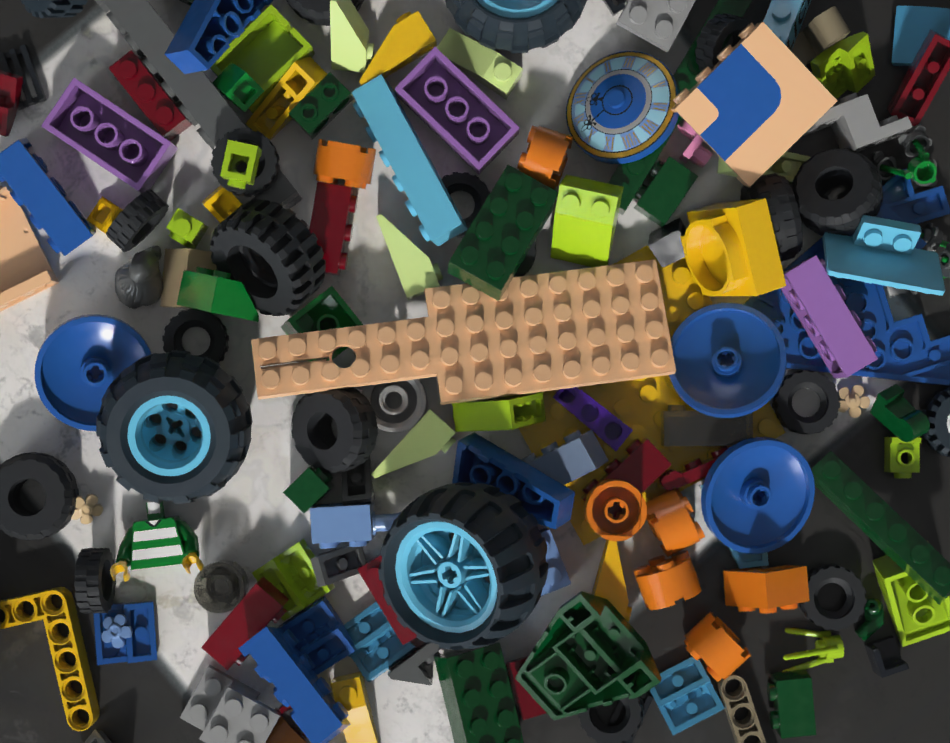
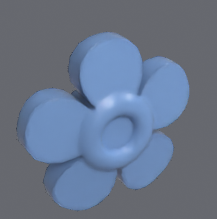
(116, 630)

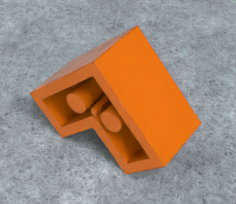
(766, 588)

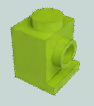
(236, 153)
(186, 229)
(892, 457)

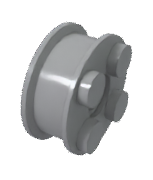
(403, 417)

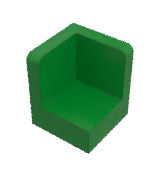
(238, 87)

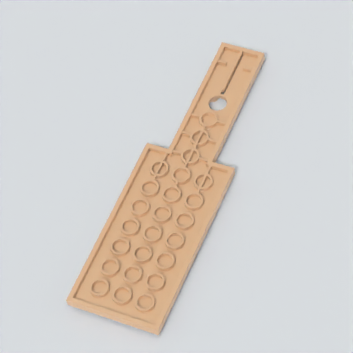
(535, 339)

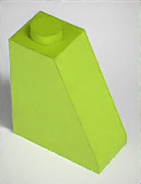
(499, 413)

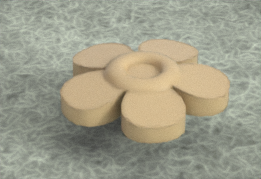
(853, 400)
(87, 508)

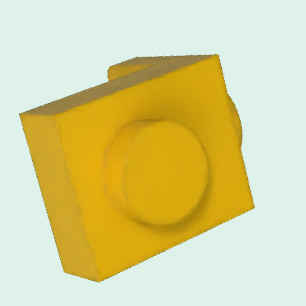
(221, 203)

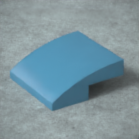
(912, 28)
(375, 643)
(686, 695)

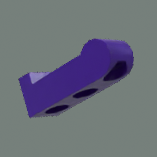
(594, 416)

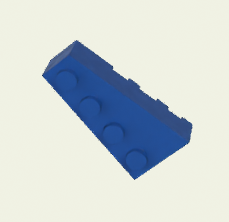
(209, 31)
(43, 198)
(486, 463)
(297, 683)

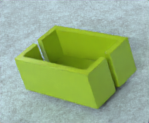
(265, 51)

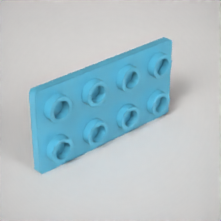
(884, 255)

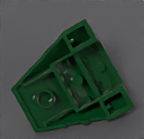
(587, 659)

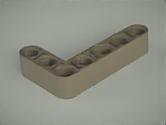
(819, 35)
(740, 698)

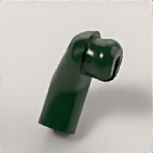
(873, 619)

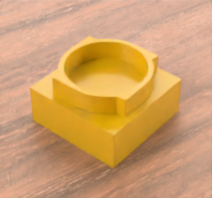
(733, 249)

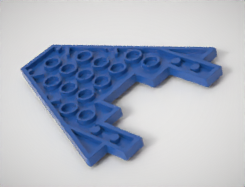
(901, 345)

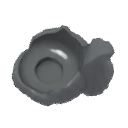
(140, 279)

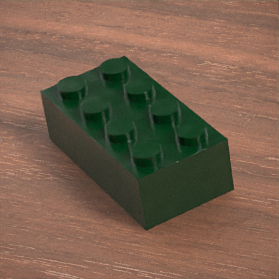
(503, 232)
(478, 695)

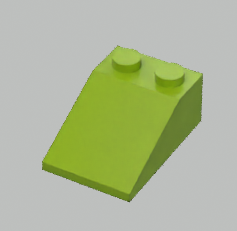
(585, 221)
(911, 609)

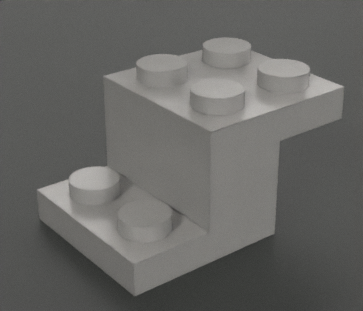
(655, 19)
(857, 125)
(228, 710)

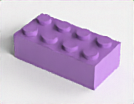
(457, 110)
(109, 136)
(827, 318)

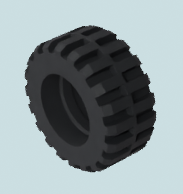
(269, 255)

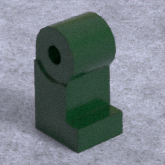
(899, 414)

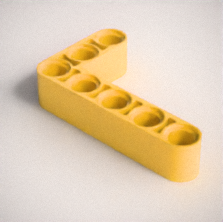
(58, 646)

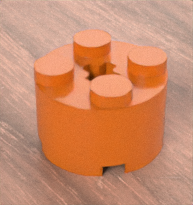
(545, 155)
(345, 162)
(626, 522)
(672, 522)
(667, 580)
(716, 646)

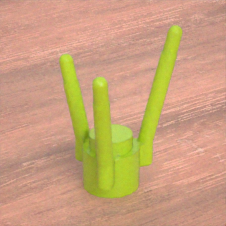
(826, 648)

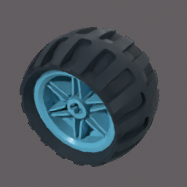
(441, 581)

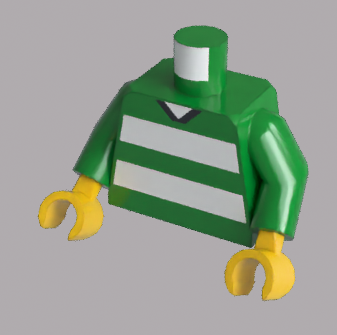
(157, 543)

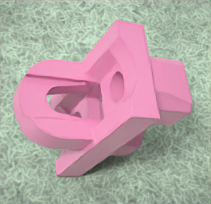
(695, 151)

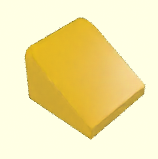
(104, 214)

